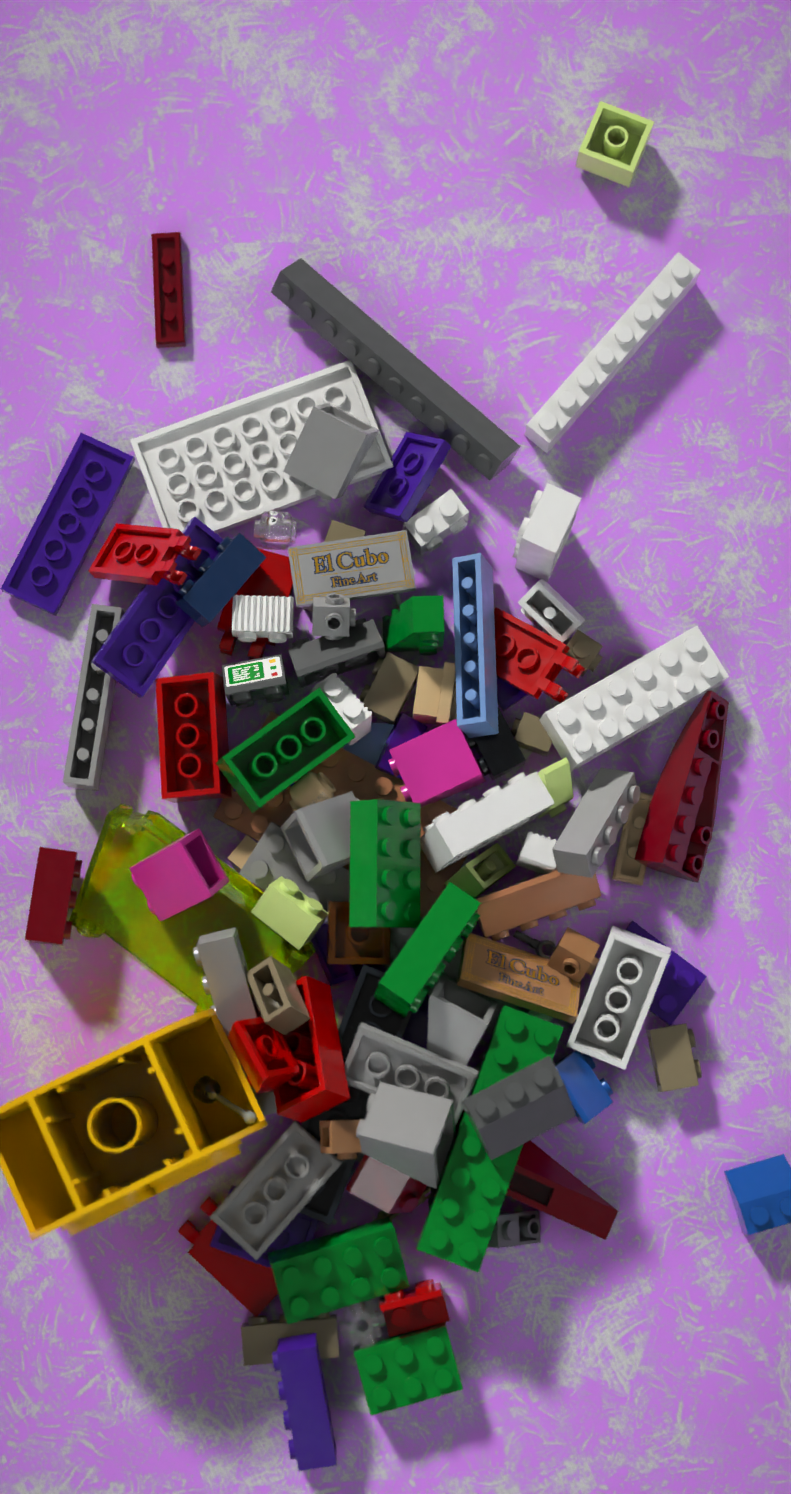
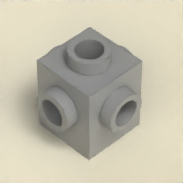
(332, 616)

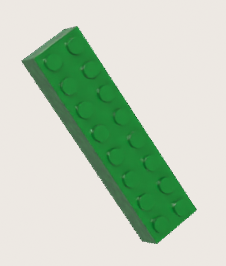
(471, 1184)

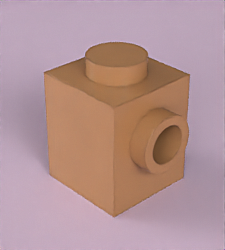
(574, 955)
(340, 1138)

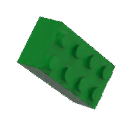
(285, 750)
(384, 864)
(423, 956)
(338, 1270)

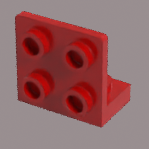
(414, 1308)

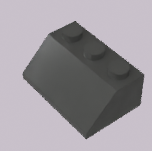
(322, 657)
(519, 1108)

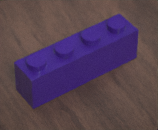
(306, 1402)

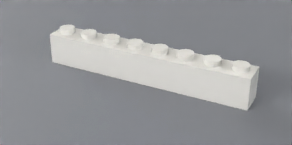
(612, 352)

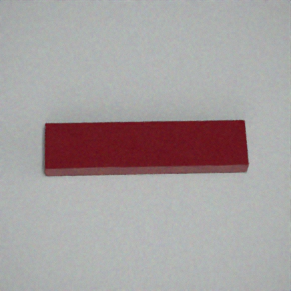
(168, 290)

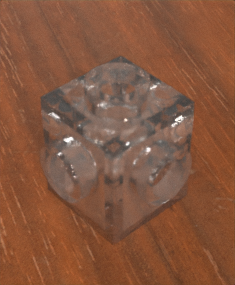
(366, 1312)

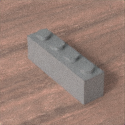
(596, 822)

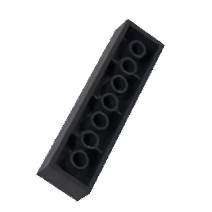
(368, 1010)

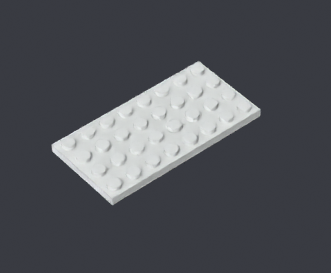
(233, 458)

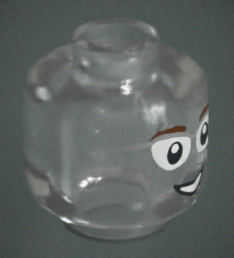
(275, 530)

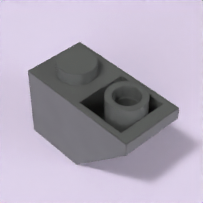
(516, 1229)

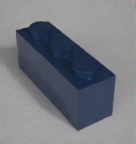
(219, 579)

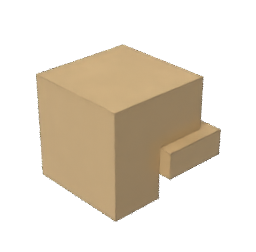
(435, 695)

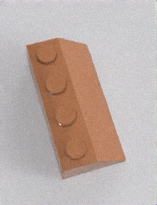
(534, 900)

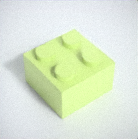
(614, 143)

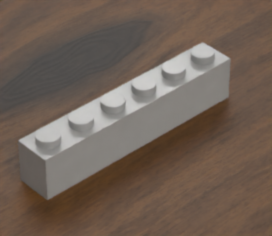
(92, 705)
(230, 989)

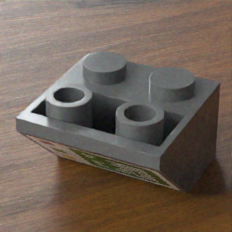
(255, 681)

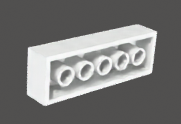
(633, 698)

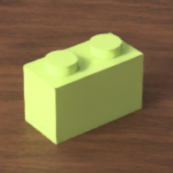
(290, 912)

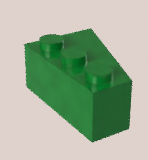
(416, 626)

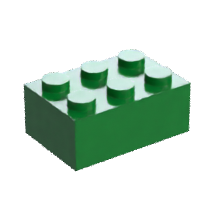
(408, 1369)

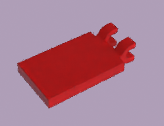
(143, 555)
(269, 579)
(531, 657)
(245, 1280)

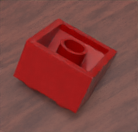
(262, 1054)

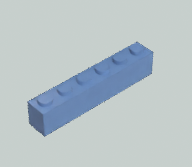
(475, 646)

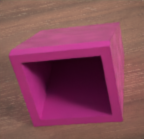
(436, 765)
(179, 875)

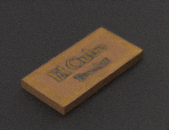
(517, 978)

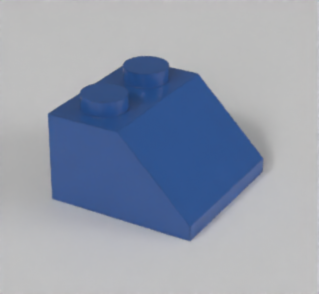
(586, 1091)
(761, 1194)

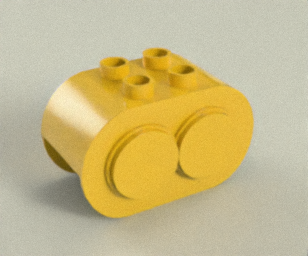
(124, 1127)

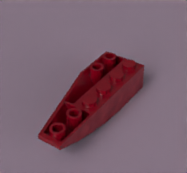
(686, 795)
(557, 1192)

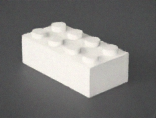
(545, 531)
(484, 820)
(619, 997)

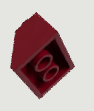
(53, 896)

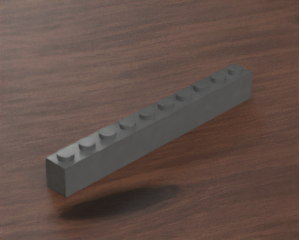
(395, 368)

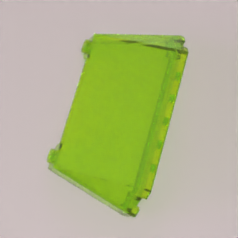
(117, 907)

